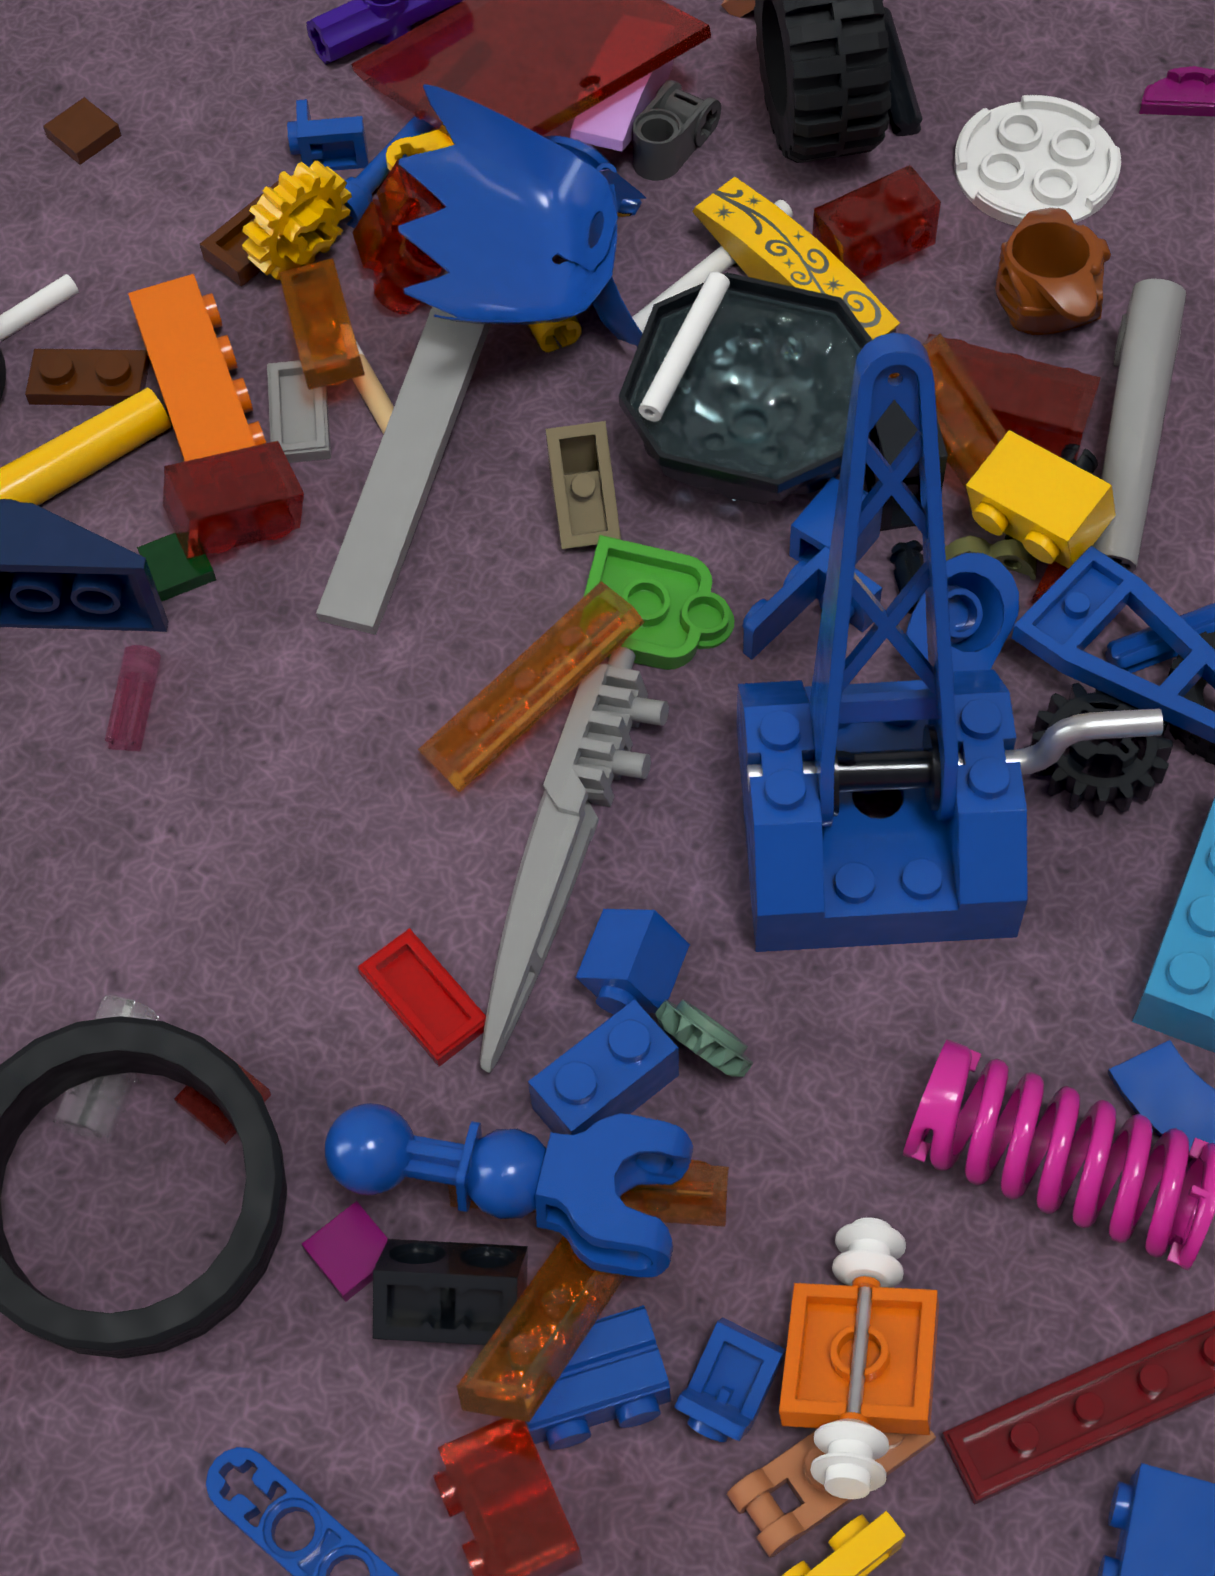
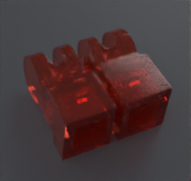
(385, 250)

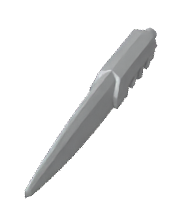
(586, 761)

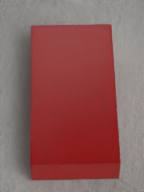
(424, 996)

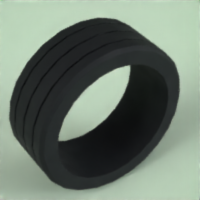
(150, 1047)

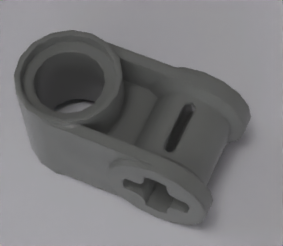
(671, 130)

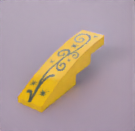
(781, 251)

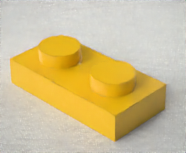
(857, 1548)

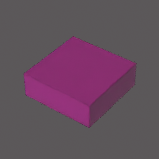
(347, 1250)

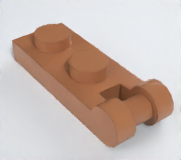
(793, 1468)

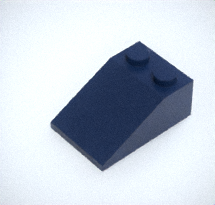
(70, 576)

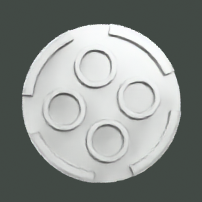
(1036, 159)

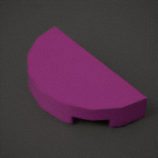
(1183, 92)

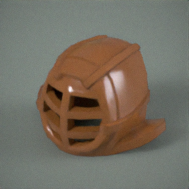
(1051, 273)

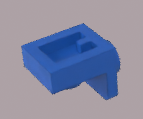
(332, 142)

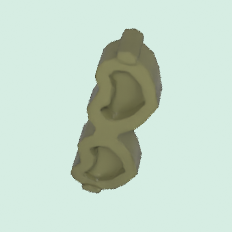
(1008, 552)

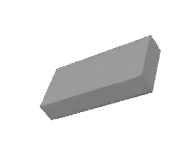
(297, 414)

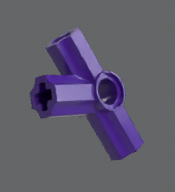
(366, 22)

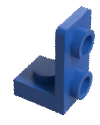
(799, 590)

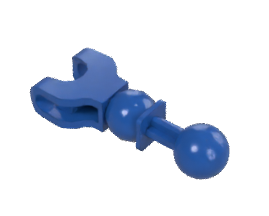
(511, 1174)

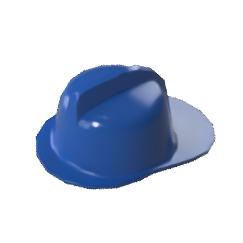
(980, 611)

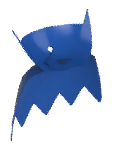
(506, 215)

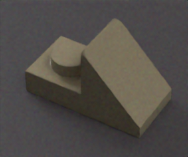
(582, 483)

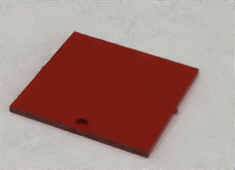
(531, 56)

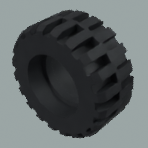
(824, 75)

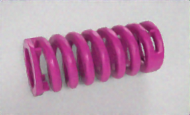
(1185, 1193)

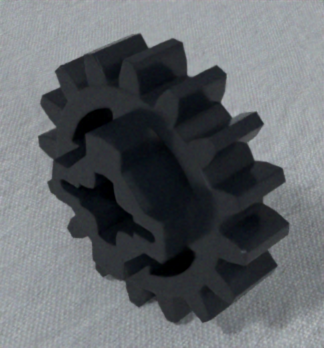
(1102, 767)

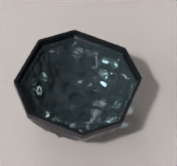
(760, 396)

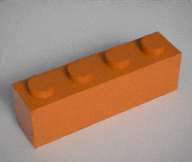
(194, 369)

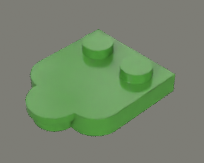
(669, 595)

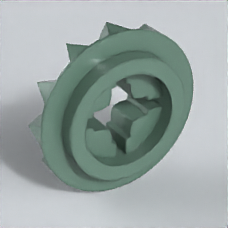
(704, 1037)

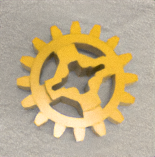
(296, 219)

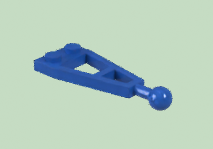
(1083, 605)

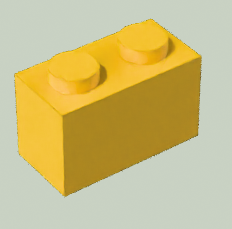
(1040, 500)

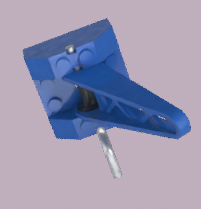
(958, 844)

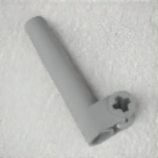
(1146, 363)

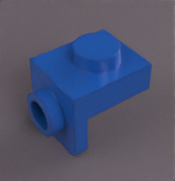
(730, 1382)

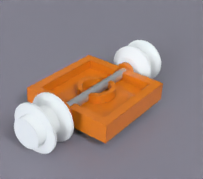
(860, 1359)

